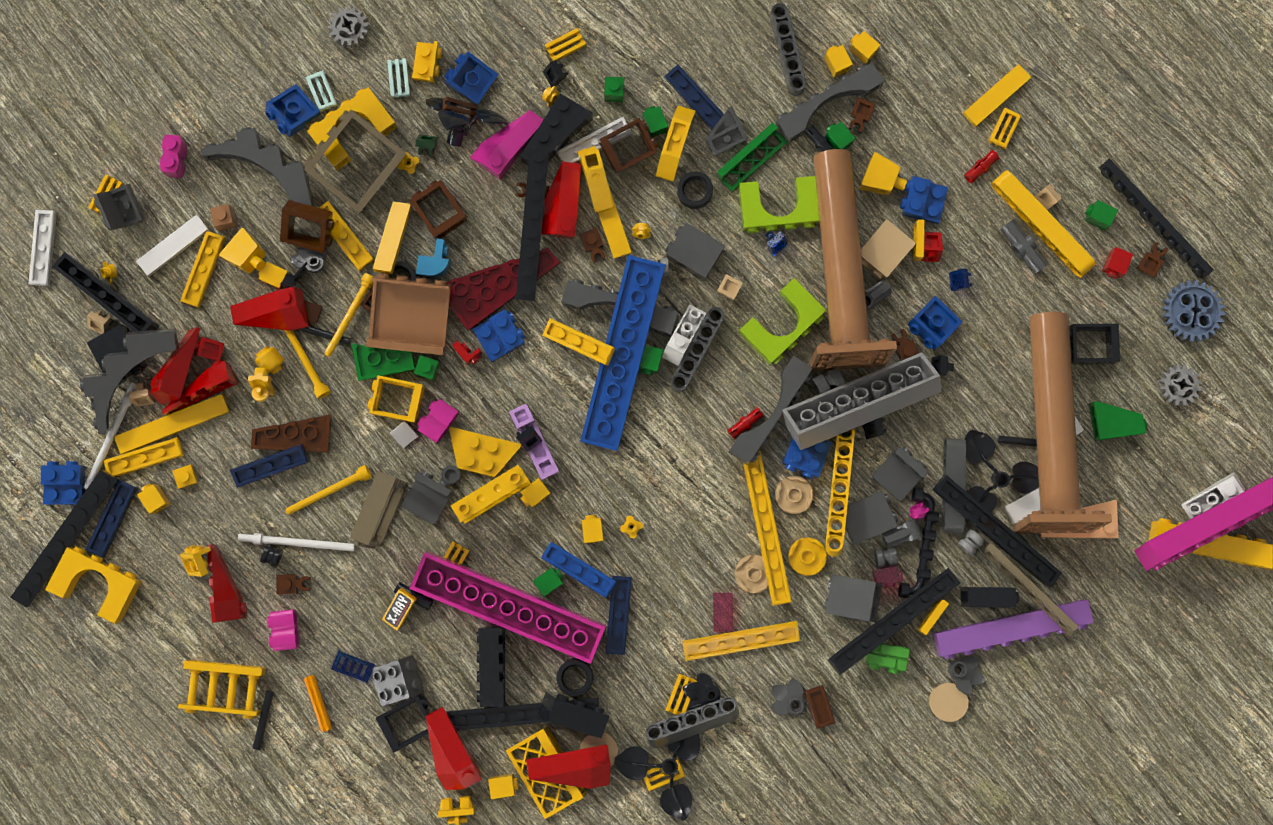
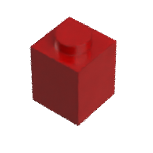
(1117, 263)

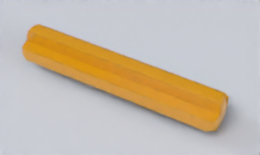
(318, 703)

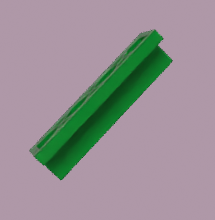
(746, 152)

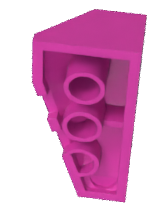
(506, 145)

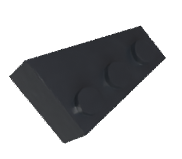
(573, 715)

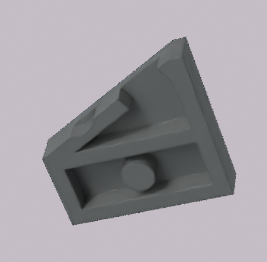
(726, 133)

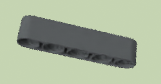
(787, 41)
(701, 341)
(955, 467)
(682, 722)

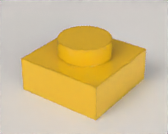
(185, 476)

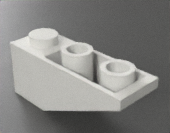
(683, 335)
(1213, 495)

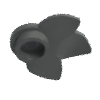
(309, 256)
(968, 675)
(786, 696)

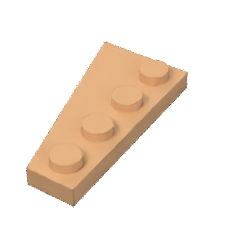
(1108, 531)

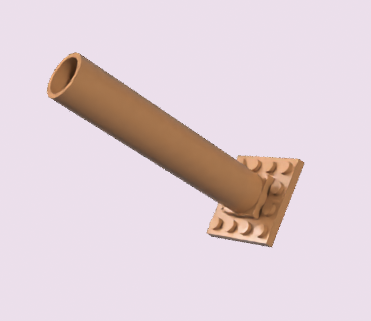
(843, 271)
(1056, 433)

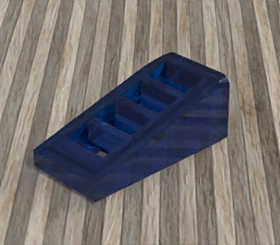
(334, 666)

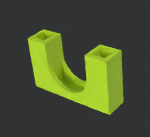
(756, 218)
(771, 346)

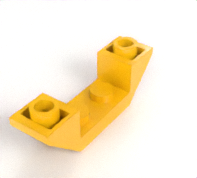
(674, 143)

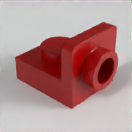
(932, 246)
(208, 348)
(463, 351)

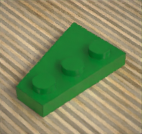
(380, 362)

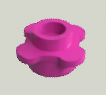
(918, 511)

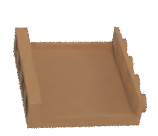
(409, 314)

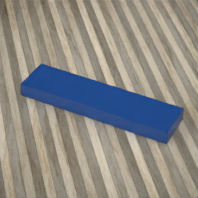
(578, 569)

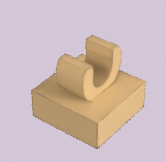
(1048, 197)
(729, 287)
(97, 322)
(141, 396)

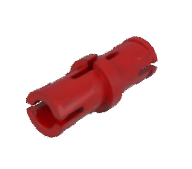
(981, 166)
(745, 423)

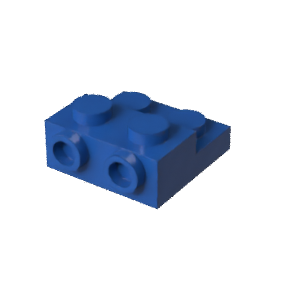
(470, 77)
(291, 110)
(923, 200)
(934, 323)
(499, 335)
(807, 460)
(62, 483)

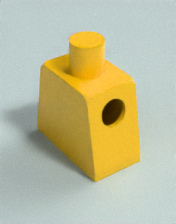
(882, 176)
(244, 252)

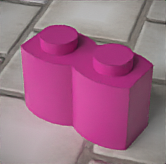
(172, 160)
(438, 420)
(283, 630)

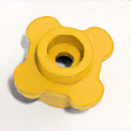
(550, 95)
(412, 166)
(641, 231)
(108, 272)
(636, 526)

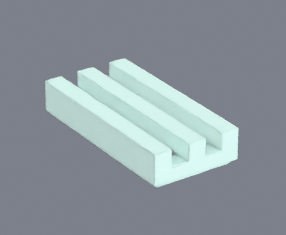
(397, 62)
(327, 105)

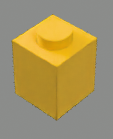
(864, 46)
(838, 60)
(273, 275)
(534, 493)
(153, 498)
(592, 529)
(503, 786)

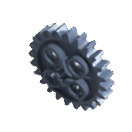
(1210, 313)

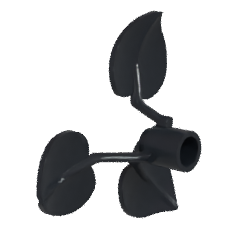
(454, 122)
(1025, 474)
(678, 799)

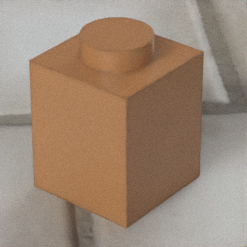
(223, 217)

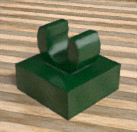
(426, 141)

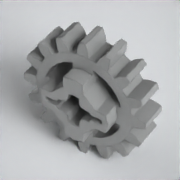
(357, 23)
(1190, 385)

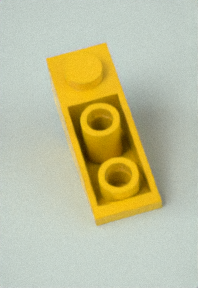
(596, 180)

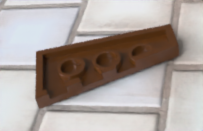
(312, 433)

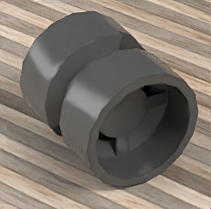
(830, 381)

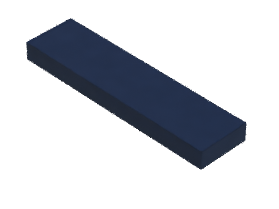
(694, 96)
(269, 465)
(111, 518)
(618, 616)

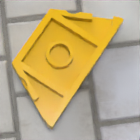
(481, 452)

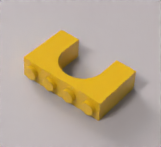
(363, 104)
(121, 585)

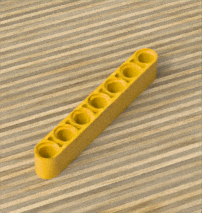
(1043, 224)
(839, 498)

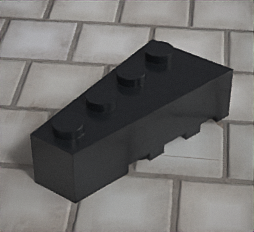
(558, 127)
(491, 666)

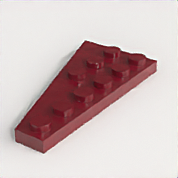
(487, 290)

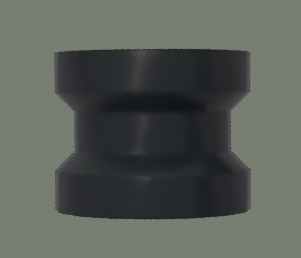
(271, 556)

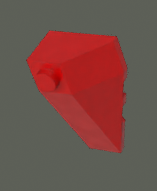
(562, 202)
(274, 310)
(170, 379)
(209, 383)
(226, 600)
(450, 754)
(577, 768)

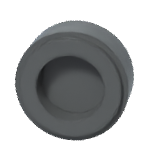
(451, 475)

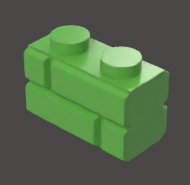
(888, 656)

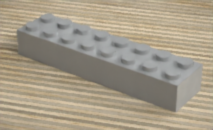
(862, 400)

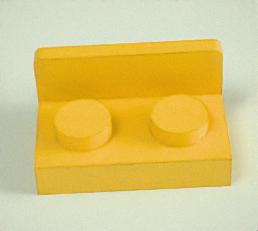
(426, 62)
(193, 561)

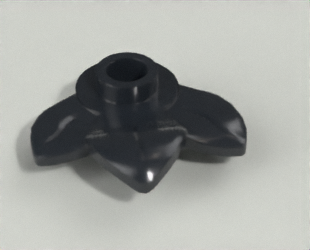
(290, 280)
(699, 691)

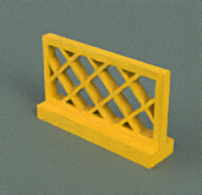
(551, 747)

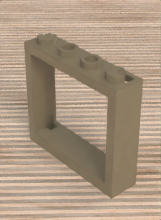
(323, 146)
(378, 510)

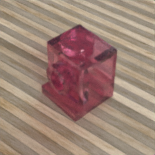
(888, 576)

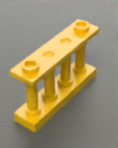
(490, 494)
(234, 672)

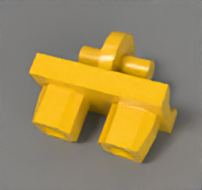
(261, 385)
(447, 810)

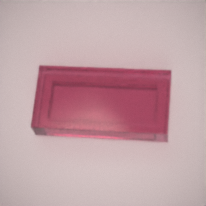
(722, 612)

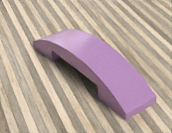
(540, 453)

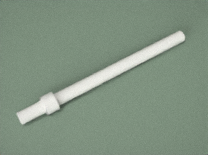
(125, 403)
(258, 539)

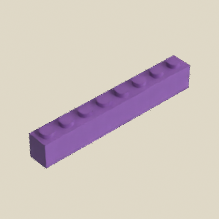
(1008, 629)

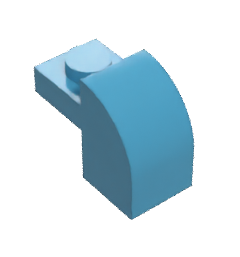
(434, 266)

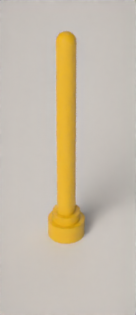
(366, 283)
(320, 388)
(361, 474)

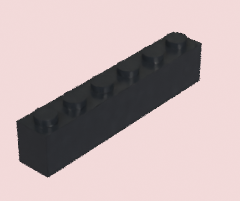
(104, 294)

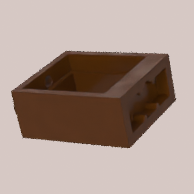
(610, 154)
(295, 209)
(447, 226)

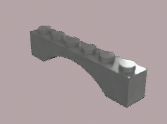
(861, 83)
(583, 296)
(792, 378)

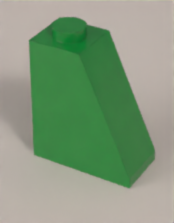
(1115, 422)

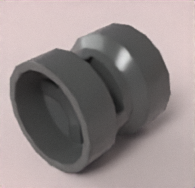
(886, 558)

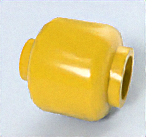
(269, 359)

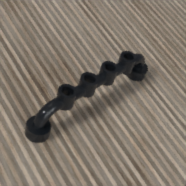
(925, 553)

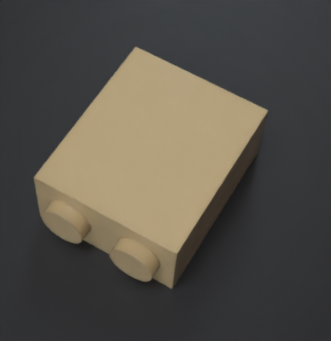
(885, 250)

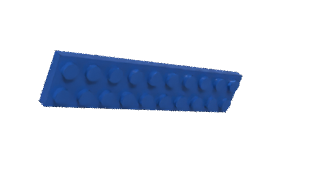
(629, 336)

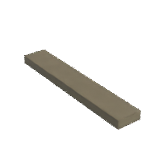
(1030, 589)

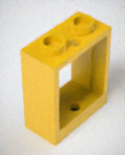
(416, 401)

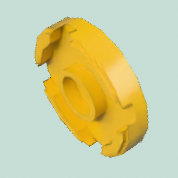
(807, 556)

